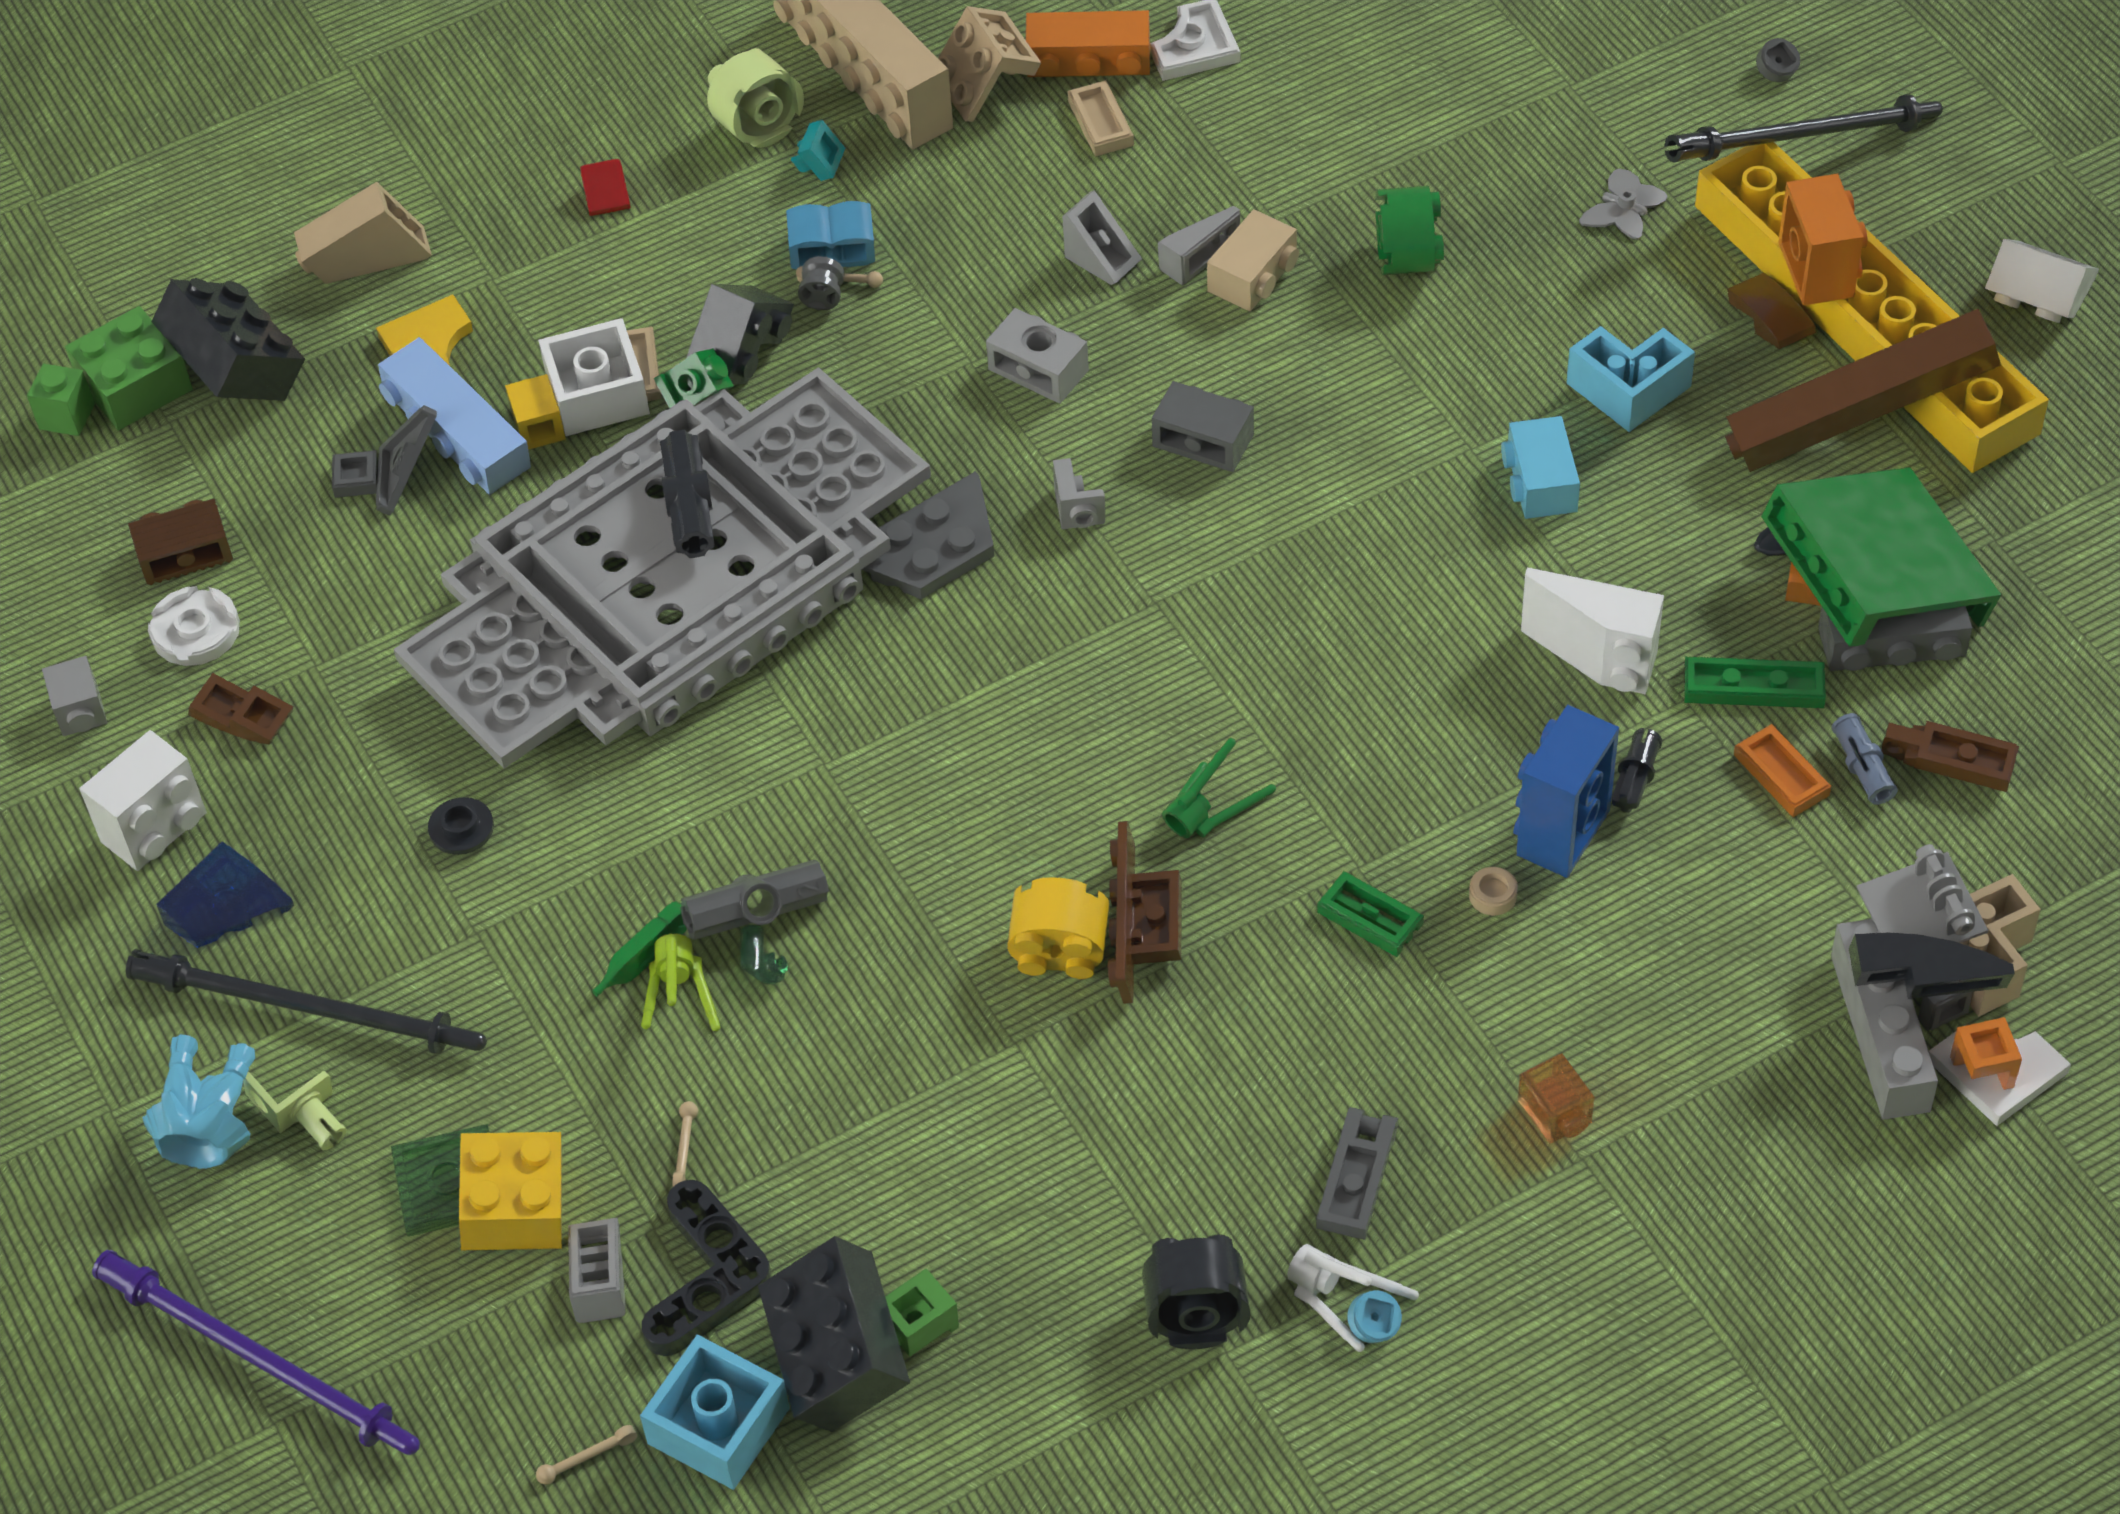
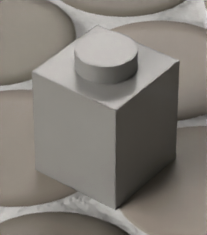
(74, 696)

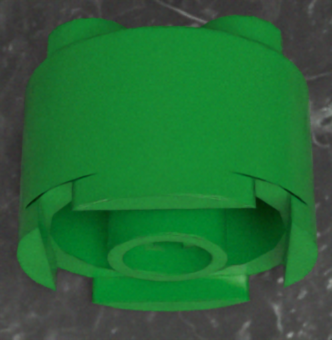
(1407, 230)

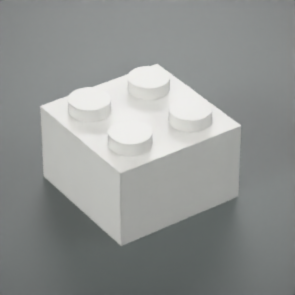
(594, 376)
(143, 800)

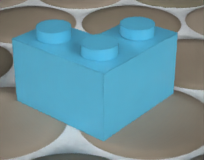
(1626, 381)

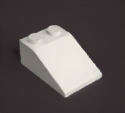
(1594, 627)

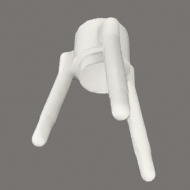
(1320, 1273)

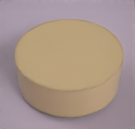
(1493, 891)

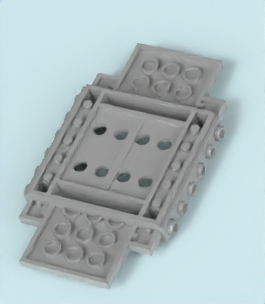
(564, 640)

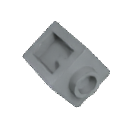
(1075, 505)

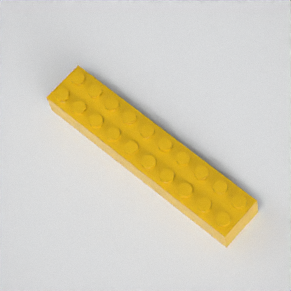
(1890, 304)

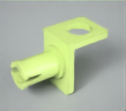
(302, 1106)

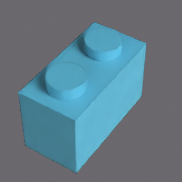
(1541, 467)

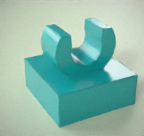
(819, 151)

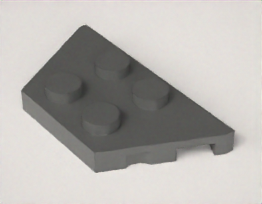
(936, 540)

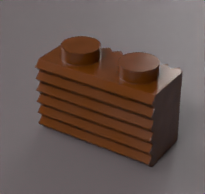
(180, 541)

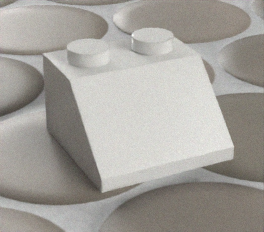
(2039, 279)

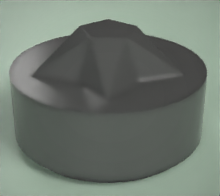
(1778, 60)

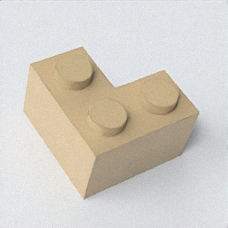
(2011, 923)

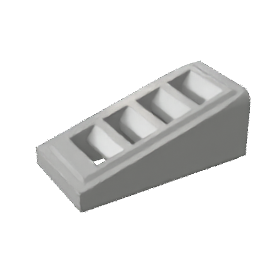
(1189, 249)
(603, 1297)

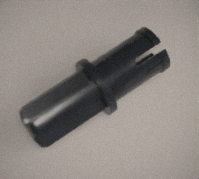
(1636, 770)

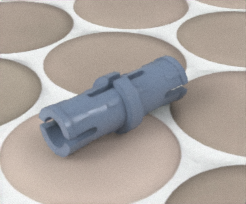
(1864, 758)

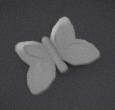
(1624, 204)

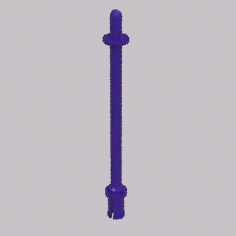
(143, 1287)

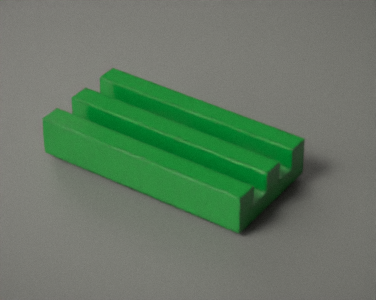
(1365, 919)

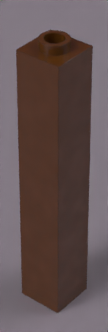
(1862, 391)

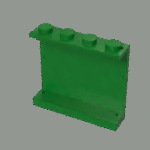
(1876, 550)

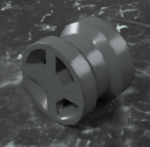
(821, 283)

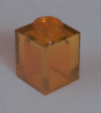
(1556, 1099)

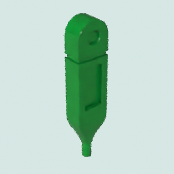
(639, 950)

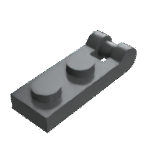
(1356, 1174)

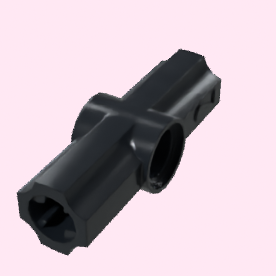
(687, 494)

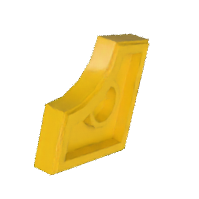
(437, 324)

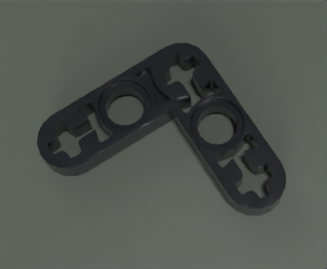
(720, 1278)

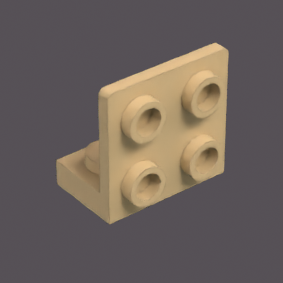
(978, 52)

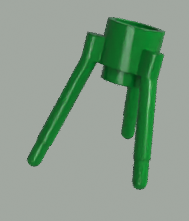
(1190, 808)

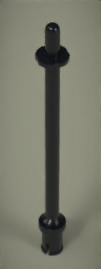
(1708, 142)
(177, 974)

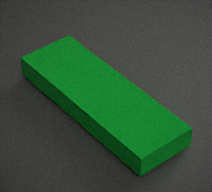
(1754, 682)

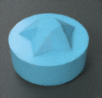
(1374, 1316)

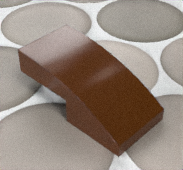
(1774, 311)
(242, 713)

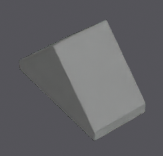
(1097, 241)

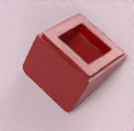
(605, 187)

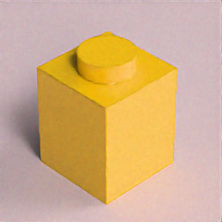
(535, 411)

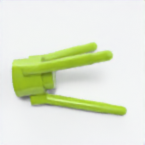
(673, 965)

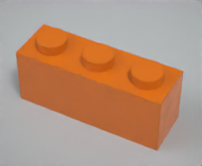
(1090, 43)

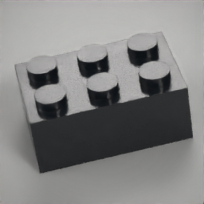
(228, 340)
(833, 1334)

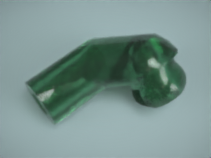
(756, 961)

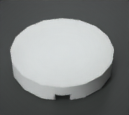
(193, 626)

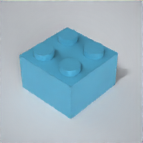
(715, 1411)

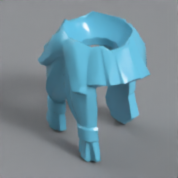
(196, 1116)

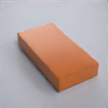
(1782, 770)

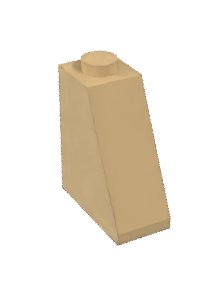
(361, 237)

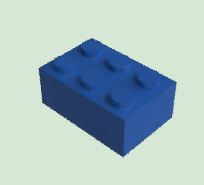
(1565, 790)

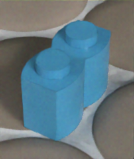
(833, 232)

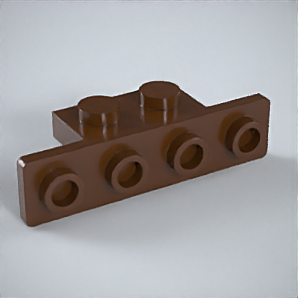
(1146, 915)

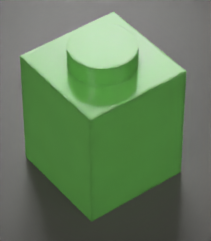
(60, 399)

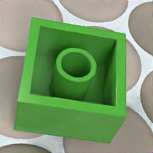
(129, 367)

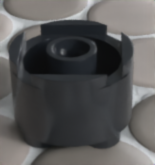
(1195, 1291)

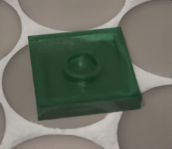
(430, 1180)

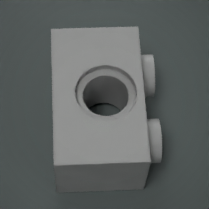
(1037, 355)

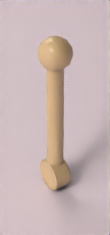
(873, 279)
(688, 1112)
(623, 1436)

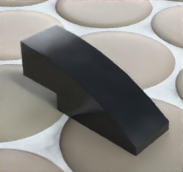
(1926, 964)

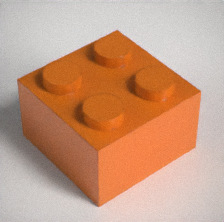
(1821, 239)

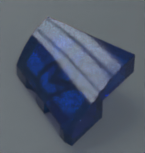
(220, 897)

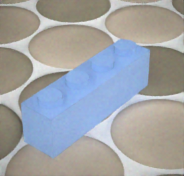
(465, 424)

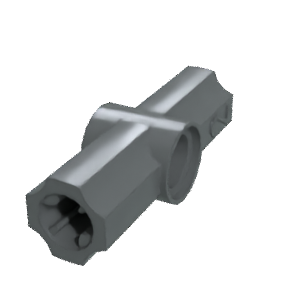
(727, 905)

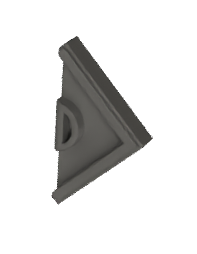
(399, 456)

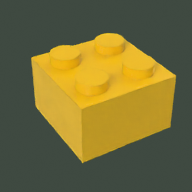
(510, 1191)

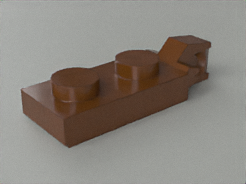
(1953, 753)

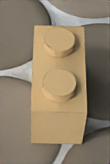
(1252, 260)

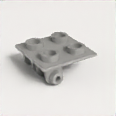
(1924, 900)

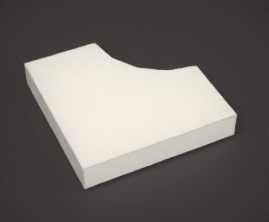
(1196, 43)
(2038, 1071)

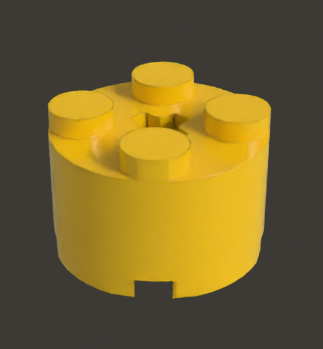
(1058, 928)

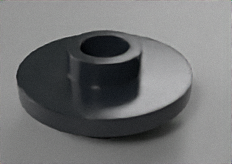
(460, 825)

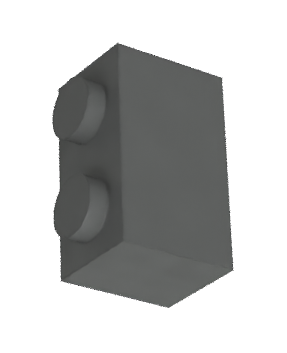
(1203, 426)

